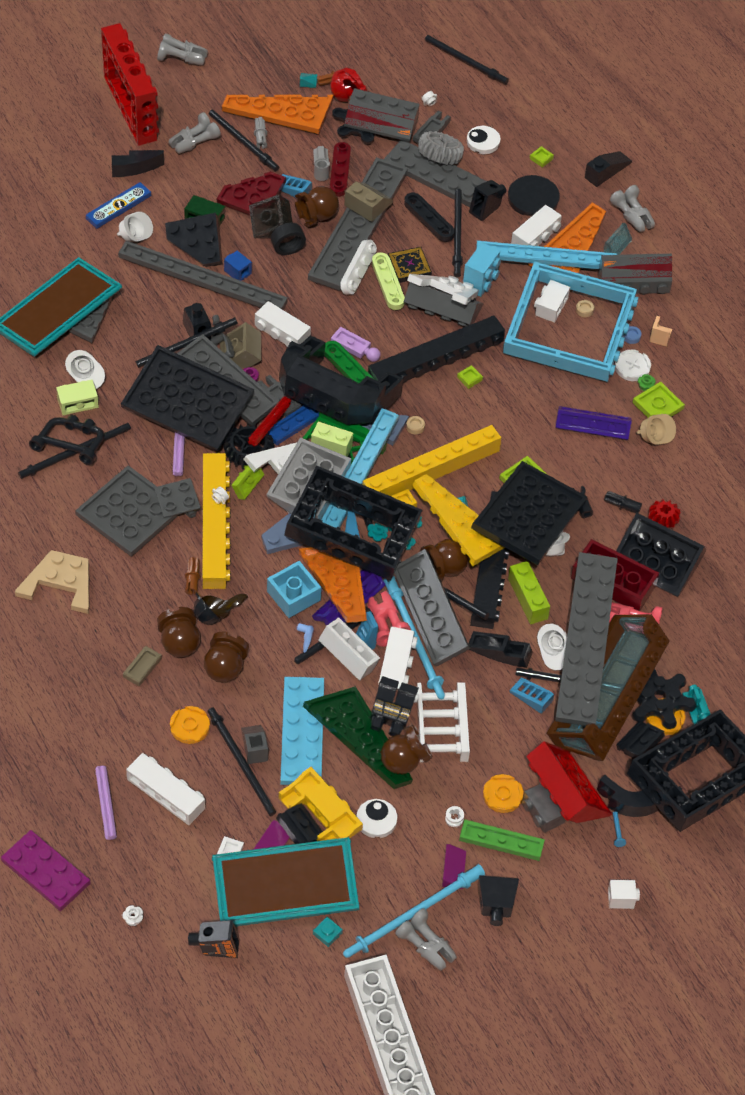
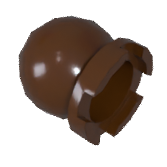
(318, 204)
(447, 558)
(179, 632)
(225, 657)
(403, 752)

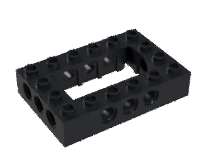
(363, 501)
(652, 770)

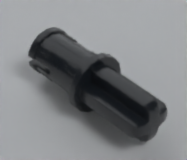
(623, 502)

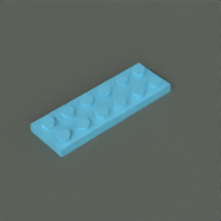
(301, 731)

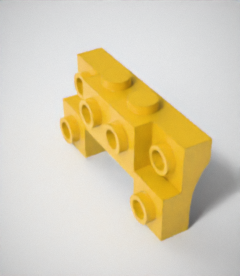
(323, 803)

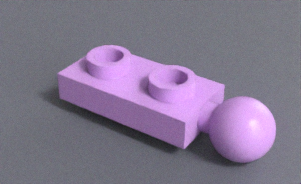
(356, 345)

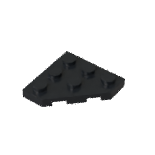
(197, 238)

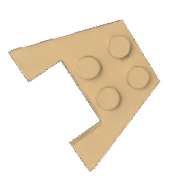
(60, 572)

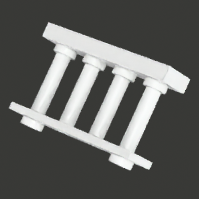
(458, 713)

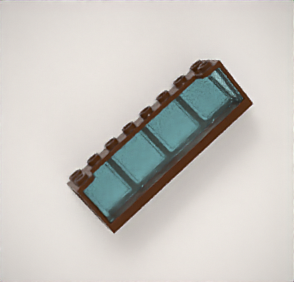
(631, 656)

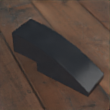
(136, 162)
(501, 648)

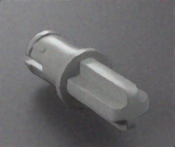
(260, 133)

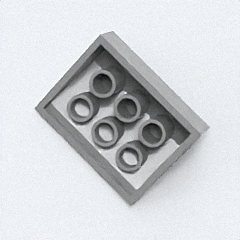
(298, 470)

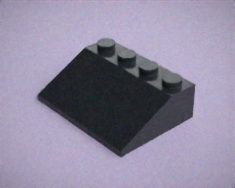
(662, 551)

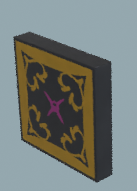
(409, 262)

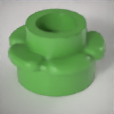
(646, 382)

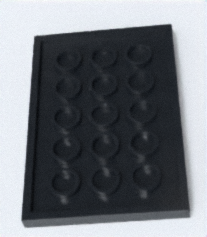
(187, 398)
(529, 512)

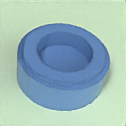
(633, 335)

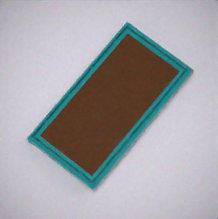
(57, 306)
(286, 882)

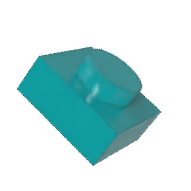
(327, 931)

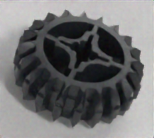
(240, 439)

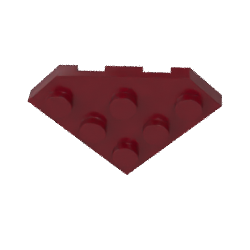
(251, 191)

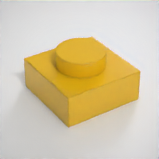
(406, 497)

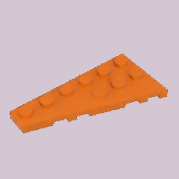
(285, 110)
(579, 233)
(339, 581)

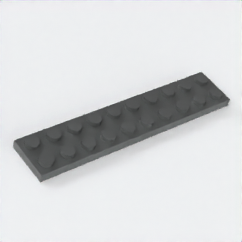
(354, 228)
(586, 639)

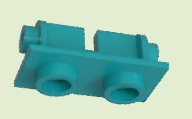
(702, 710)

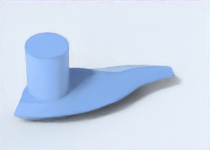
(308, 630)

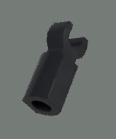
(586, 510)

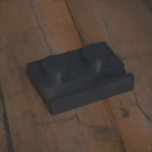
(640, 739)
(299, 824)

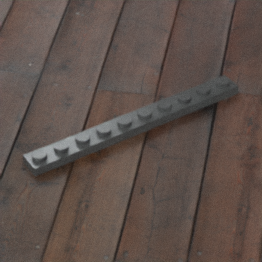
(200, 276)

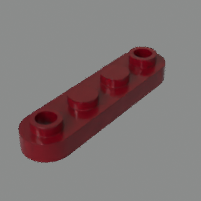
(340, 168)

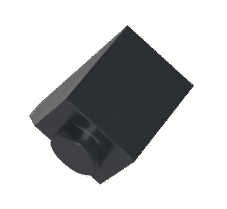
(605, 167)

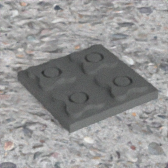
(125, 511)

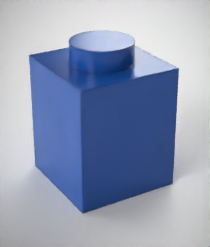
(237, 266)

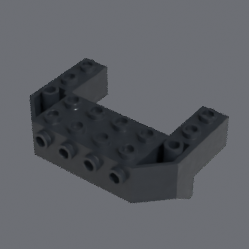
(331, 392)

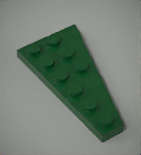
(348, 719)

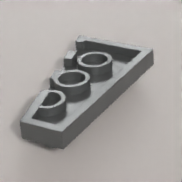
(90, 324)

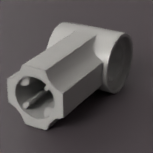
(321, 163)

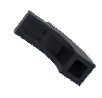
(624, 801)

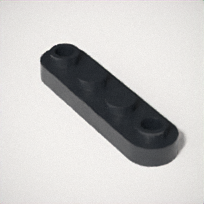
(429, 217)

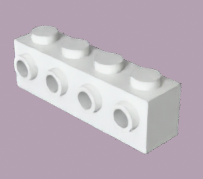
(166, 788)

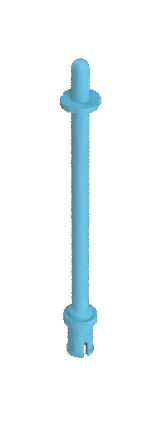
(435, 682)
(464, 880)

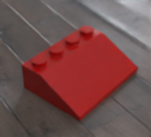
(567, 783)

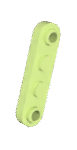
(388, 281)

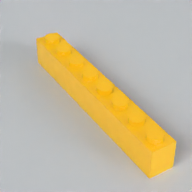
(437, 462)
(215, 522)

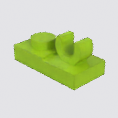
(246, 482)

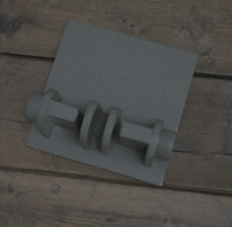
(177, 498)

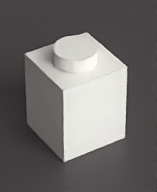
(623, 894)

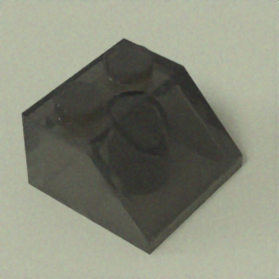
(269, 215)

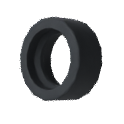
(285, 231)

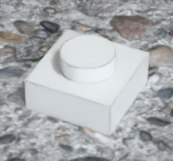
(230, 845)

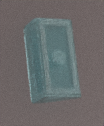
(619, 240)

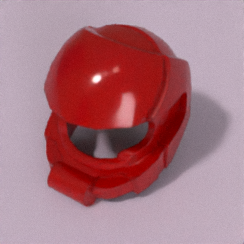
(344, 82)

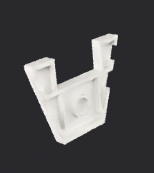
(461, 292)
(275, 457)

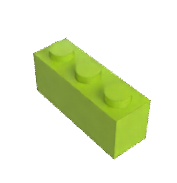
(529, 592)

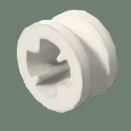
(454, 822)

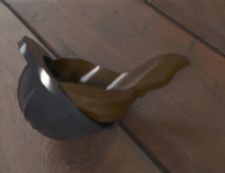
(212, 609)

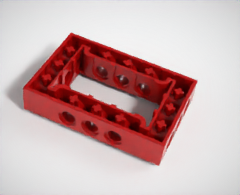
(129, 84)

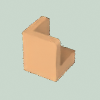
(660, 334)

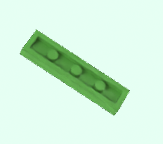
(501, 840)

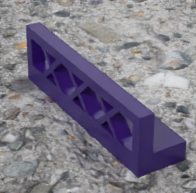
(593, 422)
(370, 584)

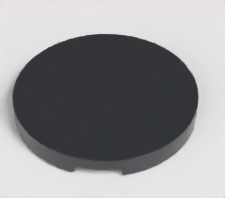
(531, 193)

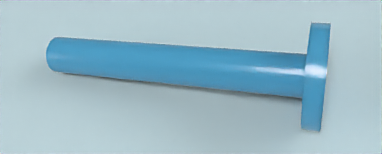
(619, 842)

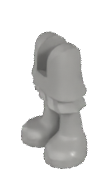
(192, 53)
(185, 139)
(637, 215)
(430, 949)

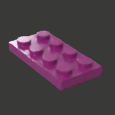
(45, 870)

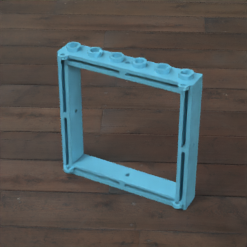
(562, 359)

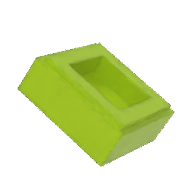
(541, 156)
(470, 377)

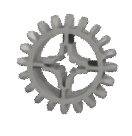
(440, 147)

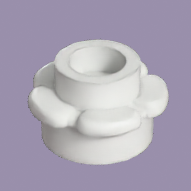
(429, 98)
(220, 495)
(133, 920)

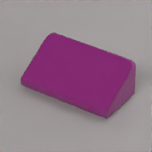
(273, 836)
(453, 864)

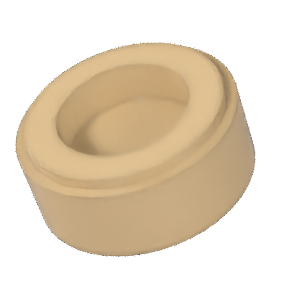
(585, 308)
(415, 425)

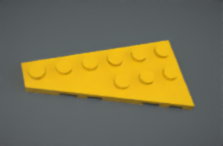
(456, 520)

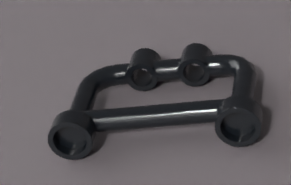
(87, 454)

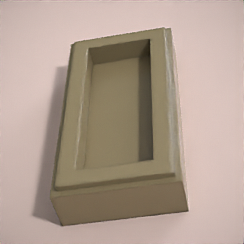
(142, 666)

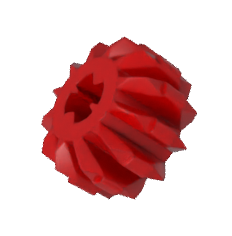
(665, 513)

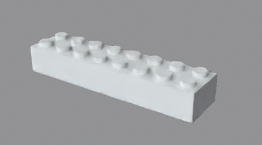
(387, 1028)

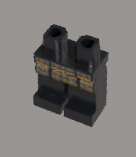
(389, 712)

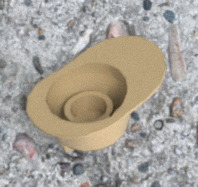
(658, 429)

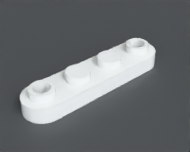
(358, 267)

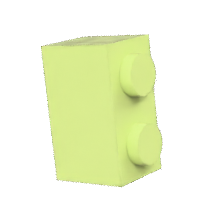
(77, 397)
(332, 438)

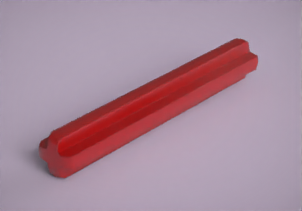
(269, 421)

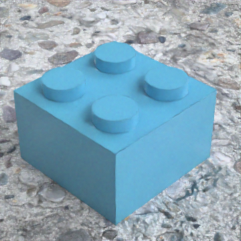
(482, 268)
(294, 589)

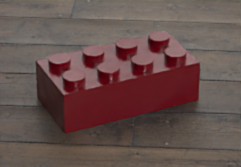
(632, 579)

